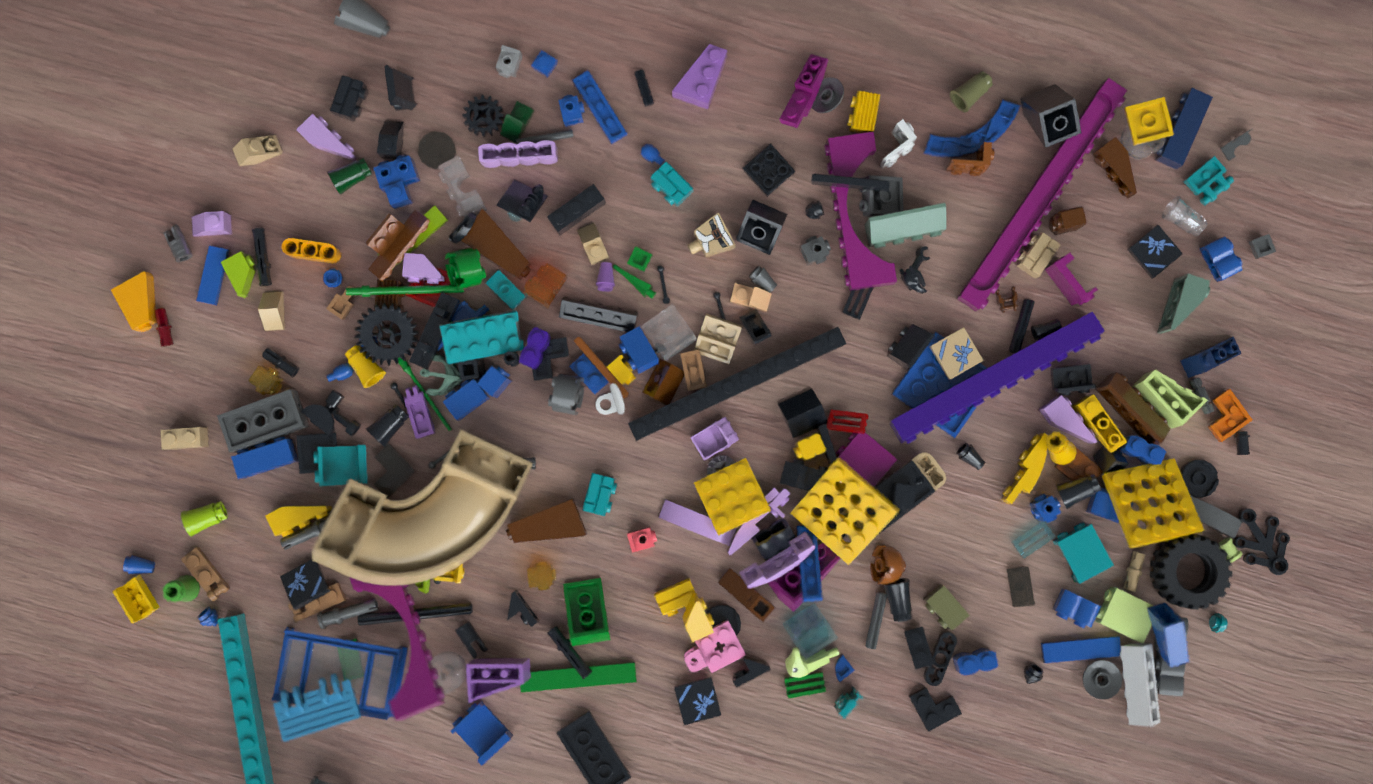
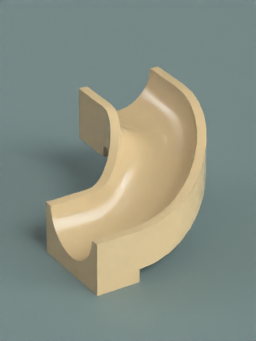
(431, 531)

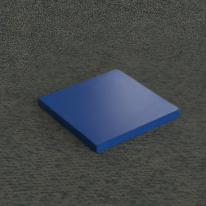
(928, 380)

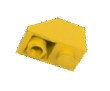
(696, 620)

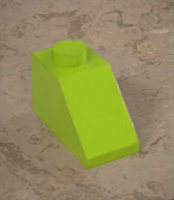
(240, 272)

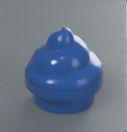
(208, 617)

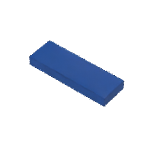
(212, 276)

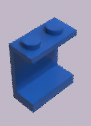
(482, 731)

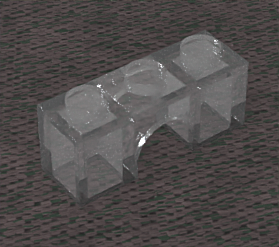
(453, 173)

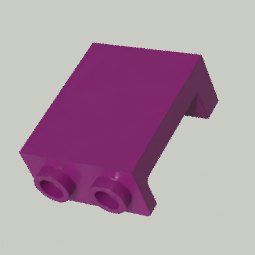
(1067, 282)
(866, 457)

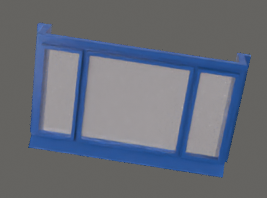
(373, 669)

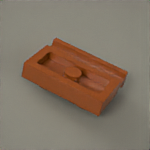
(1079, 467)

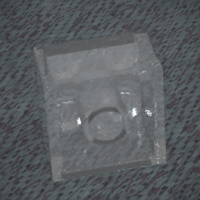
(669, 332)

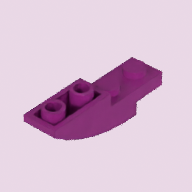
(806, 90)

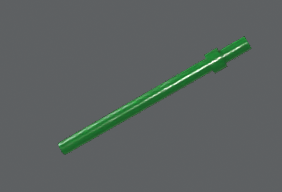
(366, 290)

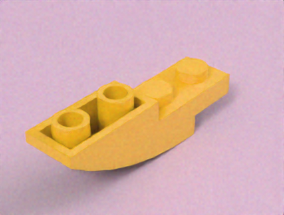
(1032, 464)

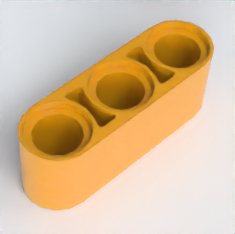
(303, 246)

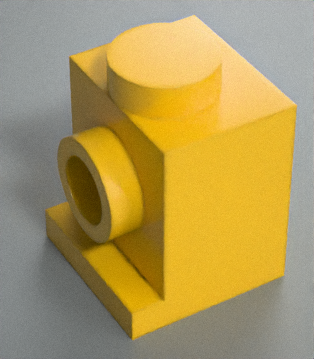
(621, 371)

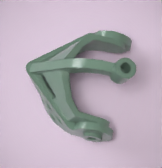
(451, 376)

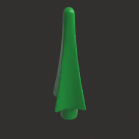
(642, 286)

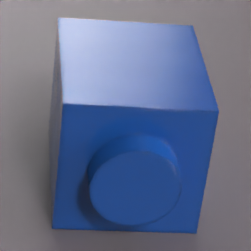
(398, 195)

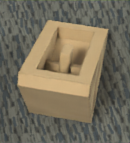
(272, 311)

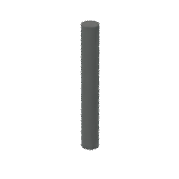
(551, 137)

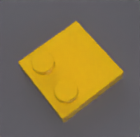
(1149, 121)

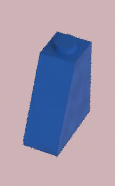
(1169, 634)

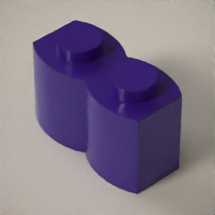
(533, 353)

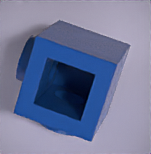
(571, 110)

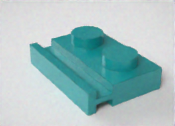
(847, 702)

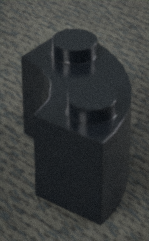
(801, 476)

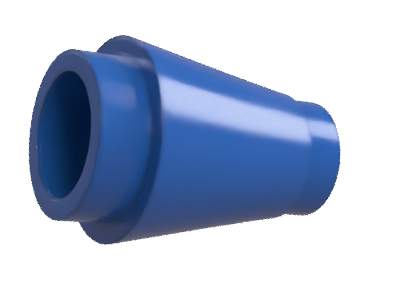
(138, 565)

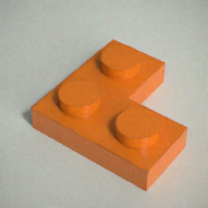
(1233, 416)

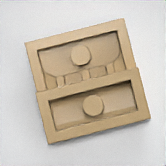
(718, 338)

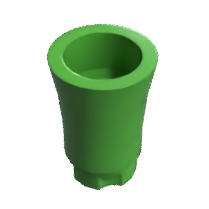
(182, 589)

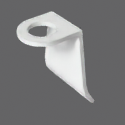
(616, 400)

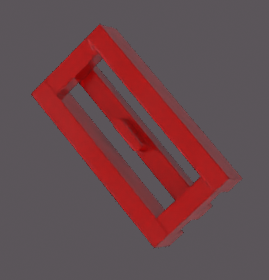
(863, 416)

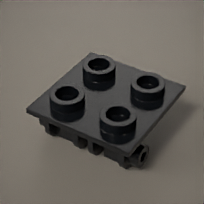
(523, 200)

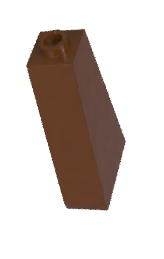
(496, 246)
(552, 523)

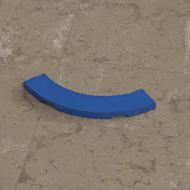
(971, 142)

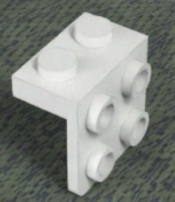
(904, 135)

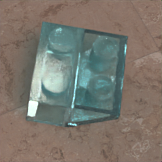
(810, 631)

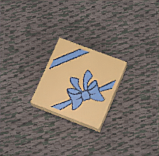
(956, 353)

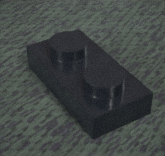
(919, 647)

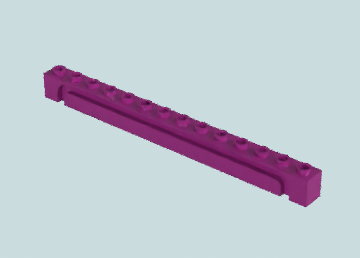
(1041, 196)

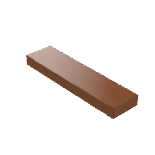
(600, 366)

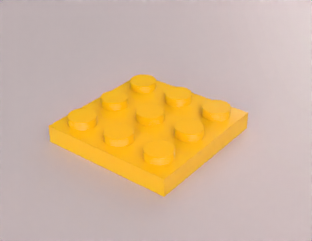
(732, 496)

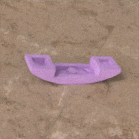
(694, 522)
(780, 563)

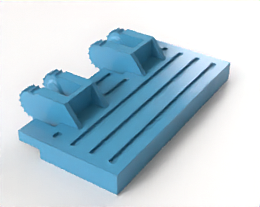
(319, 709)

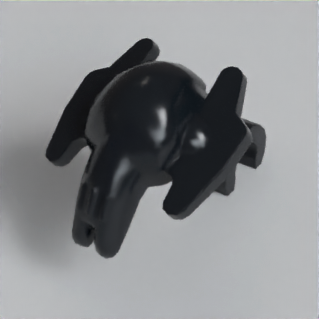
(912, 277)

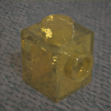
(266, 380)
(541, 576)

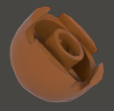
(888, 565)

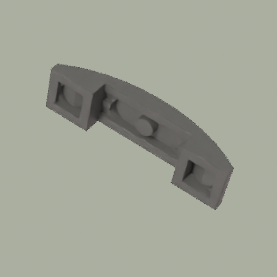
(1214, 517)

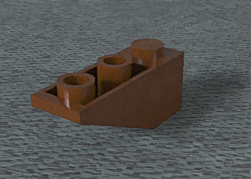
(1116, 162)
(748, 597)

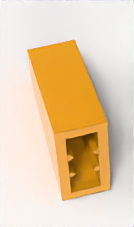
(137, 301)

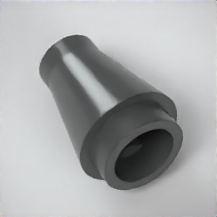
(763, 279)

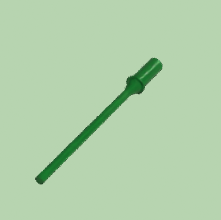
(407, 368)

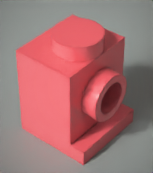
(634, 541)

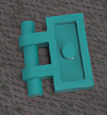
(1205, 176)

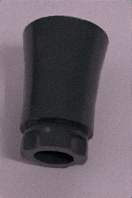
(388, 425)
(1078, 490)
(899, 599)

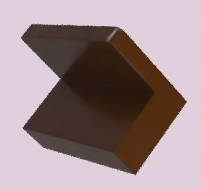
(664, 382)

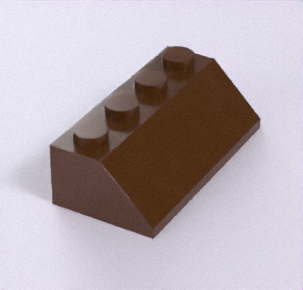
(1133, 408)

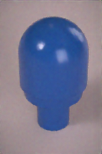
(651, 154)
(341, 372)

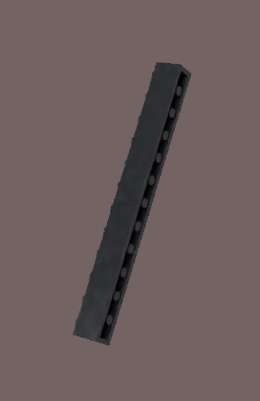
(737, 383)

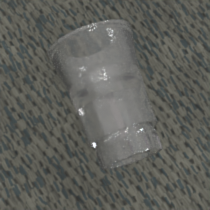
(1184, 216)

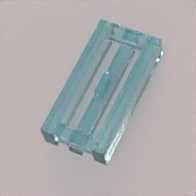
(1047, 530)

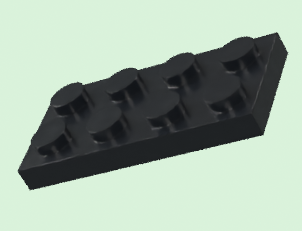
(593, 751)

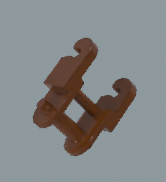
(1001, 301)

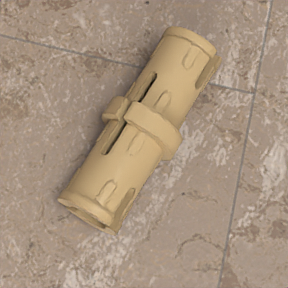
(1134, 571)

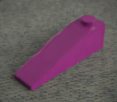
(789, 585)

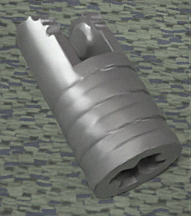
(178, 244)

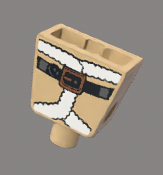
(712, 238)

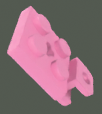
(708, 655)

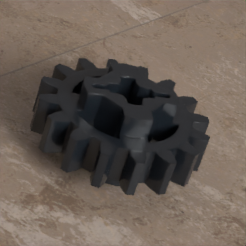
(487, 110)

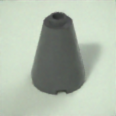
(362, 18)

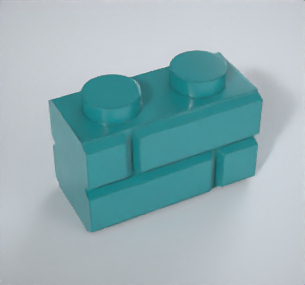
(671, 184)
(599, 494)

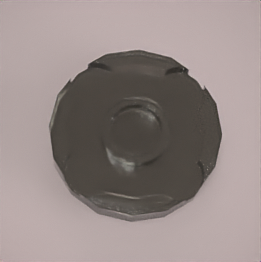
(436, 149)

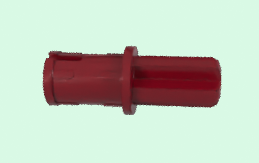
(163, 327)

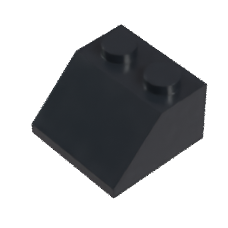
(761, 227)
(910, 345)

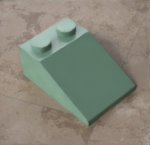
(1183, 299)

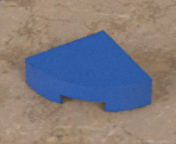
(843, 668)

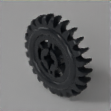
(397, 349)

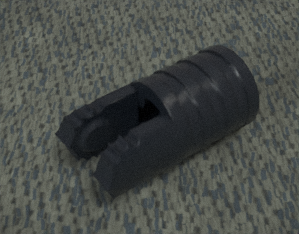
(468, 635)

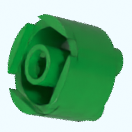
(464, 268)

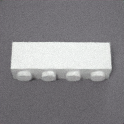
(1140, 684)

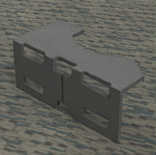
(1229, 148)

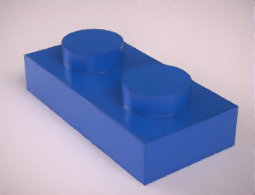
(592, 377)

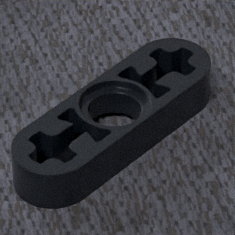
(951, 647)

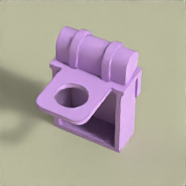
(714, 438)

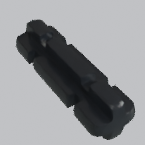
(644, 87)

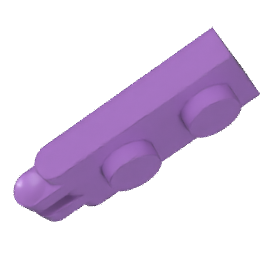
(418, 413)

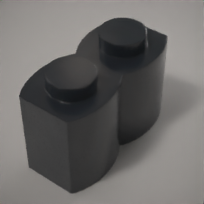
(773, 539)

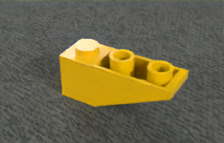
(1099, 421)
(290, 517)

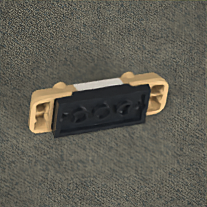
(920, 472)

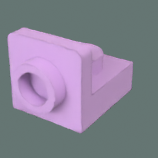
(781, 499)

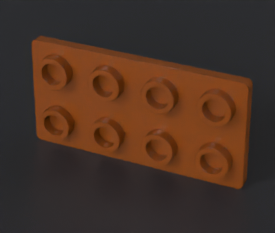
(393, 240)

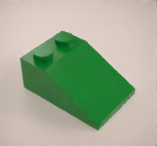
(586, 612)

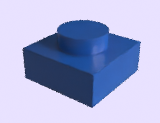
(544, 63)

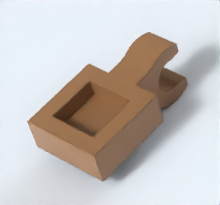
(341, 304)

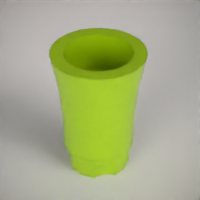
(203, 517)

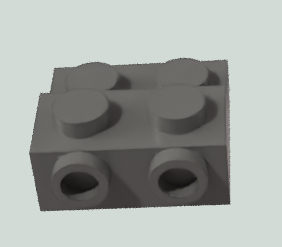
(880, 202)

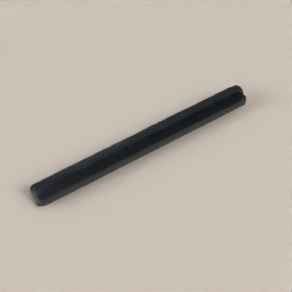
(424, 613)

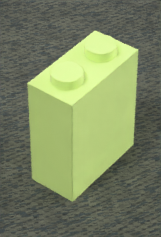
(1125, 614)

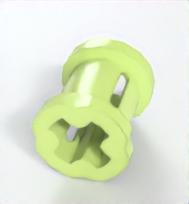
(1229, 547)

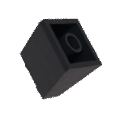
(1051, 114)

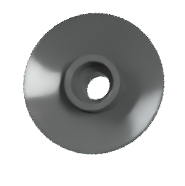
(828, 96)
(1108, 686)

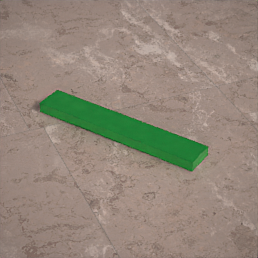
(570, 678)

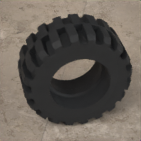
(1215, 576)

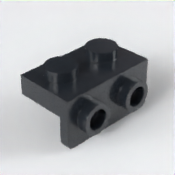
(1072, 379)

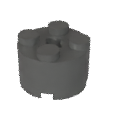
(566, 394)

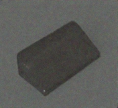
(1020, 586)

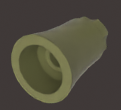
(971, 91)

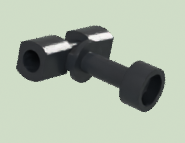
(333, 401)

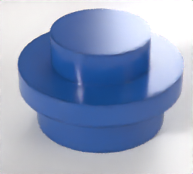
(332, 278)

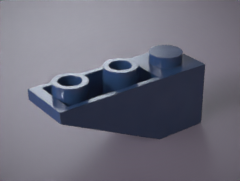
(1210, 357)

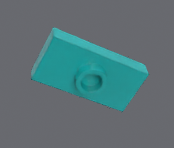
(505, 289)

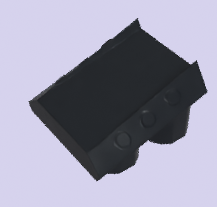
(399, 89)

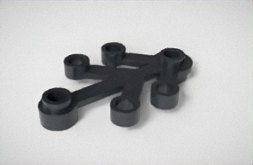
(1264, 543)

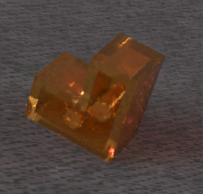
(545, 286)

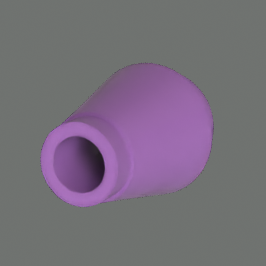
(605, 277)

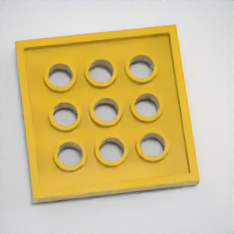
(857, 511)
(1129, 518)

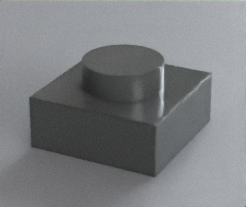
(1262, 246)

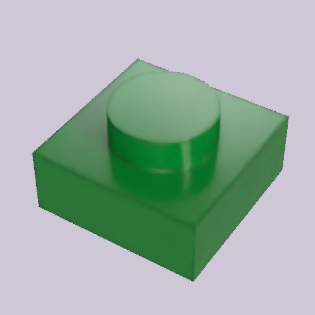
(639, 259)

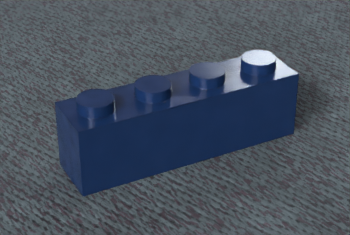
(1185, 126)

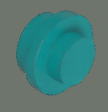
(1218, 623)

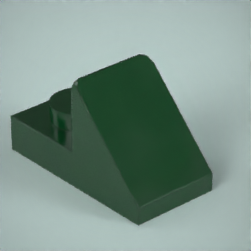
(516, 122)

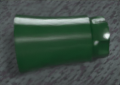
(349, 175)

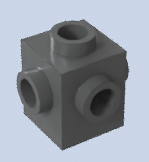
(810, 255)

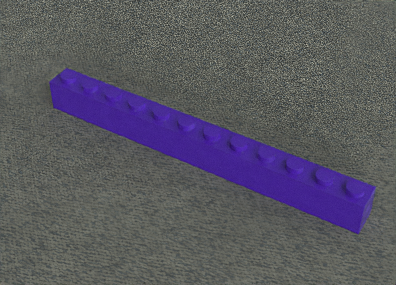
(997, 377)

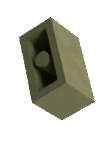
(946, 607)

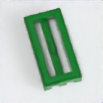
(806, 692)

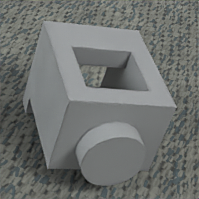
(510, 69)

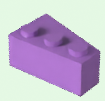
(702, 78)
(495, 675)

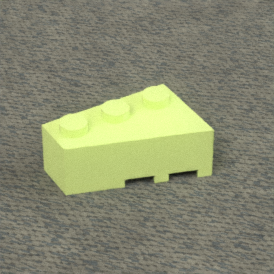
(1168, 398)

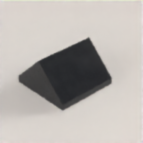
(803, 413)

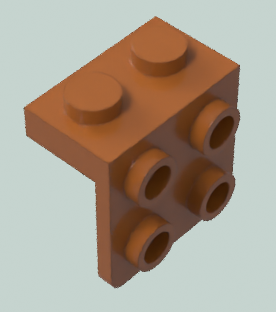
(974, 168)

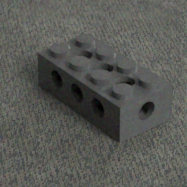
(252, 414)

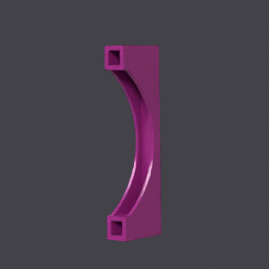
(861, 265)
(420, 687)

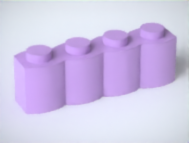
(523, 153)

